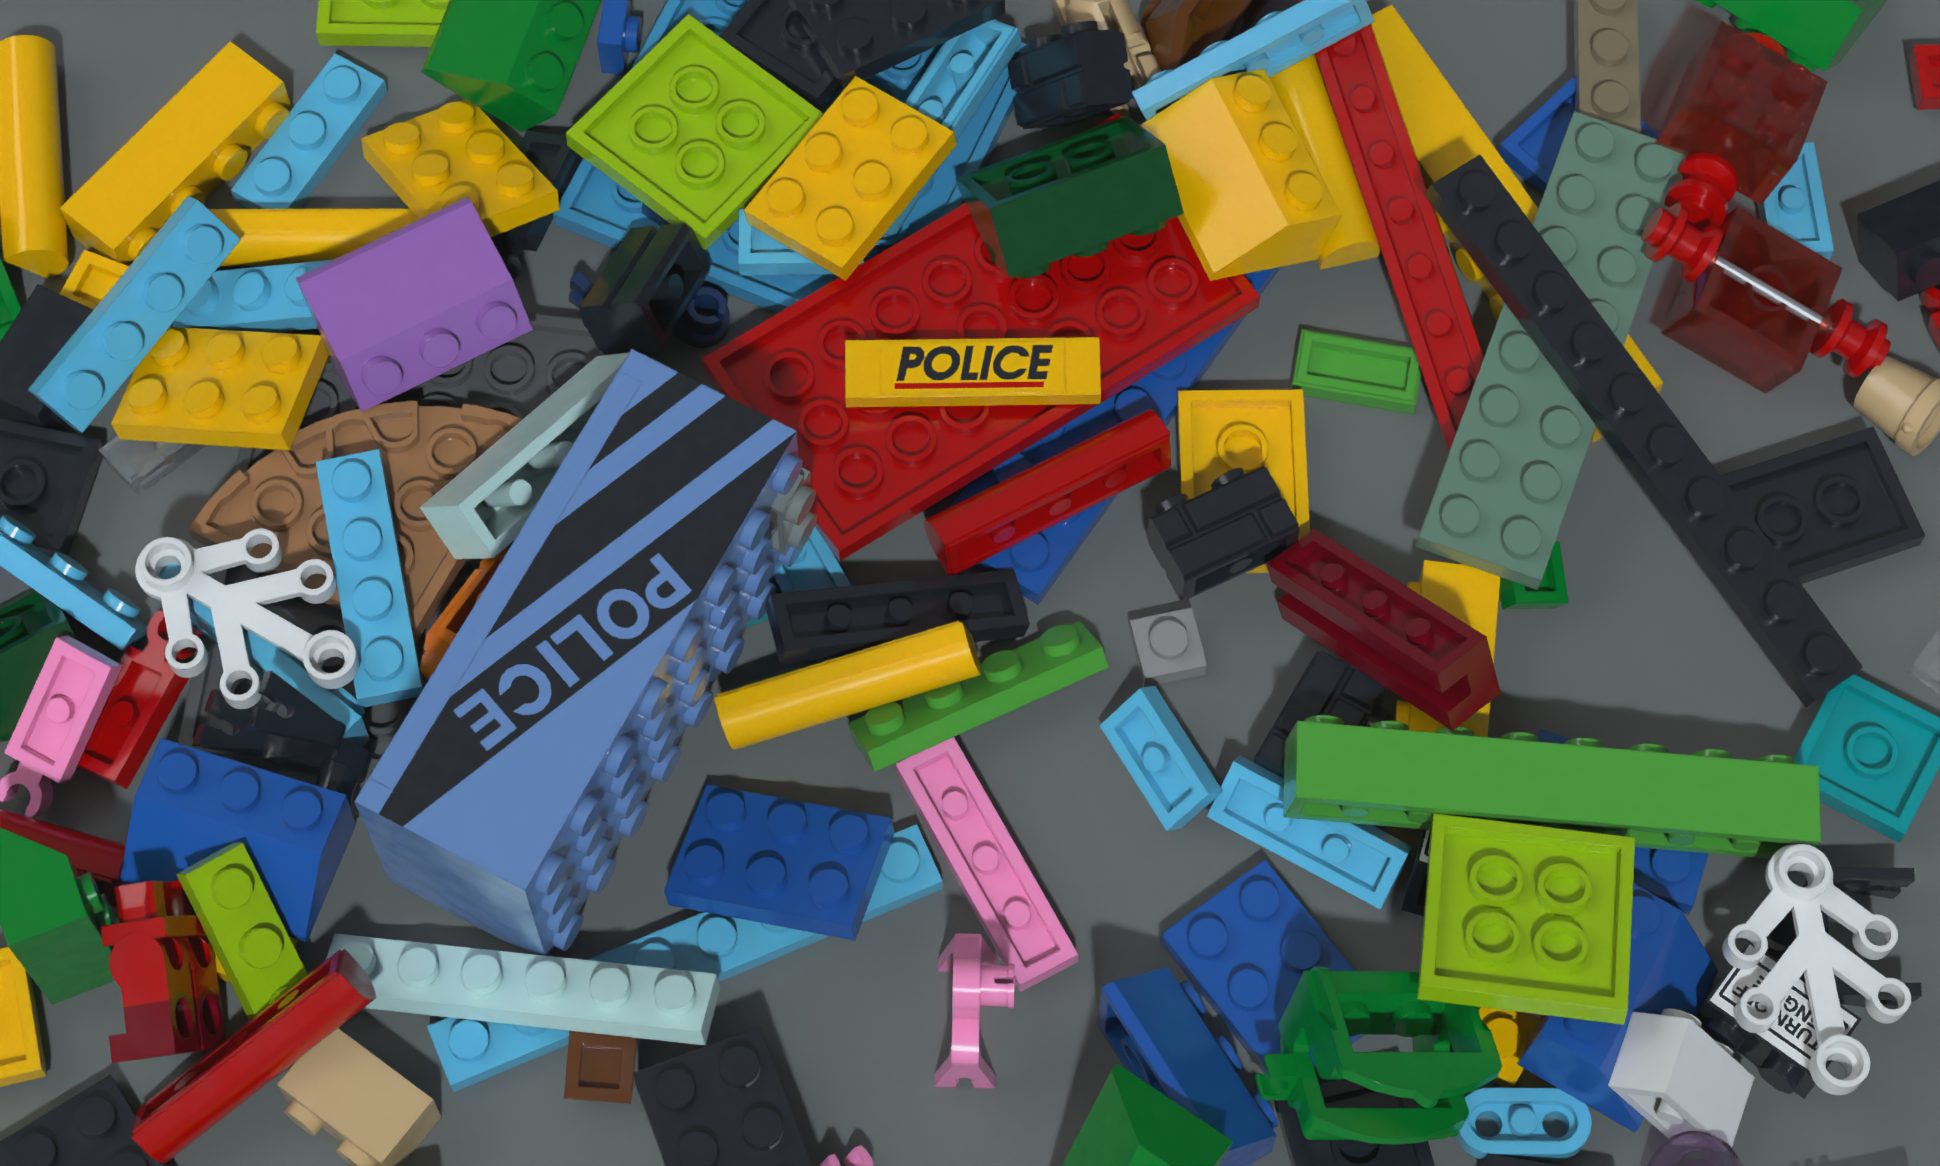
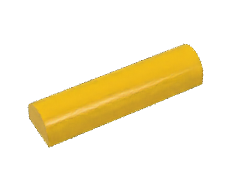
(1312, 113)
(31, 157)
(305, 234)
(848, 685)

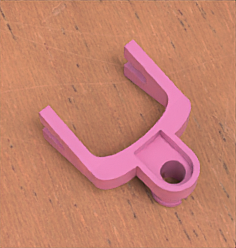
(976, 983)

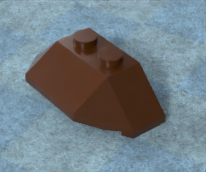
(1184, 28)

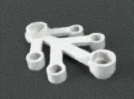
(239, 607)
(1819, 959)

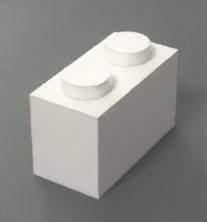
(1680, 1076)

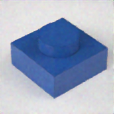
(618, 36)

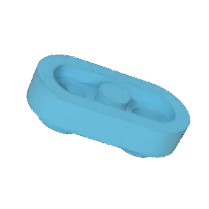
(1520, 1123)

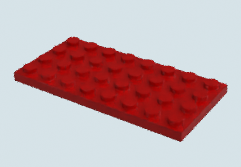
(891, 463)

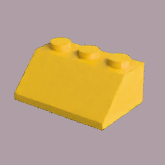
(1244, 177)

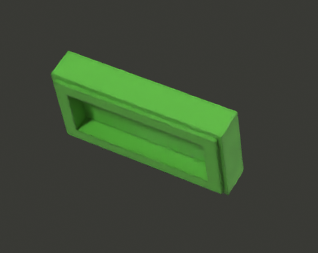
(1357, 371)

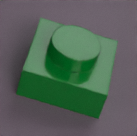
(1550, 593)

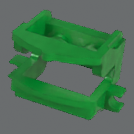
(1348, 1003)

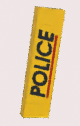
(972, 372)

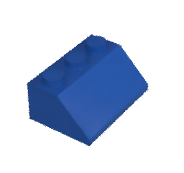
(203, 802)
(1665, 972)
(1164, 1042)

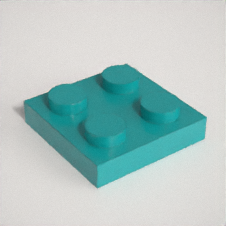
(1872, 755)

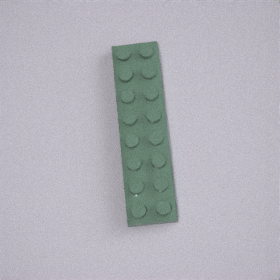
(1522, 424)

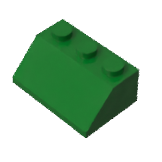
(1811, 30)
(510, 54)
(53, 918)
(1143, 1128)

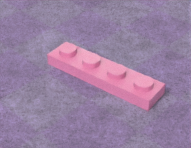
(986, 863)

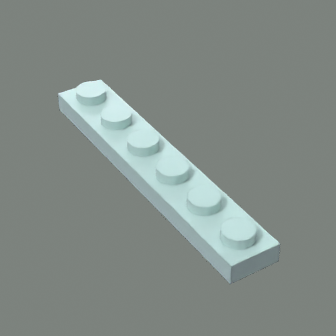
(536, 989)

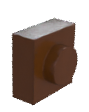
(600, 1067)

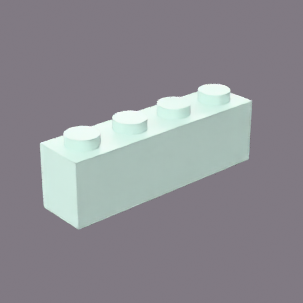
(499, 490)

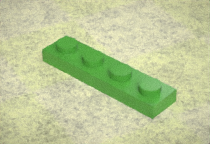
(1005, 683)

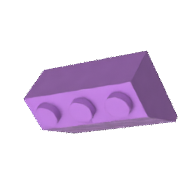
(414, 304)

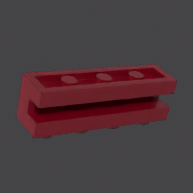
(1385, 629)

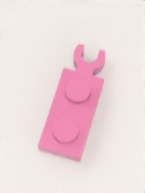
(58, 721)

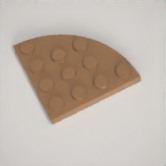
(420, 456)

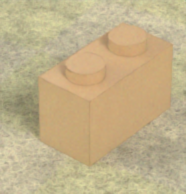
(357, 1102)

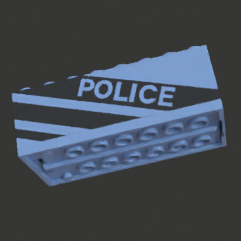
(589, 657)

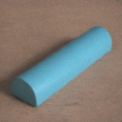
(960, 82)

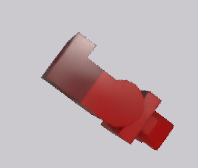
(163, 974)

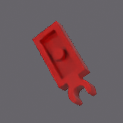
(135, 707)

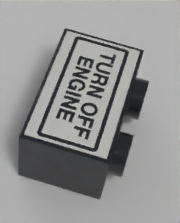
(1787, 1045)

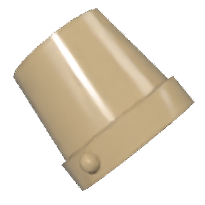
(1901, 404)

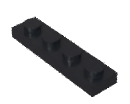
(863, 616)

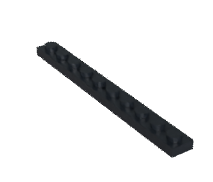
(1643, 431)

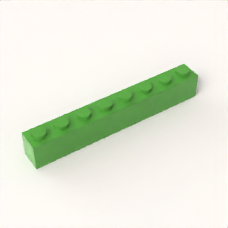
(1639, 792)

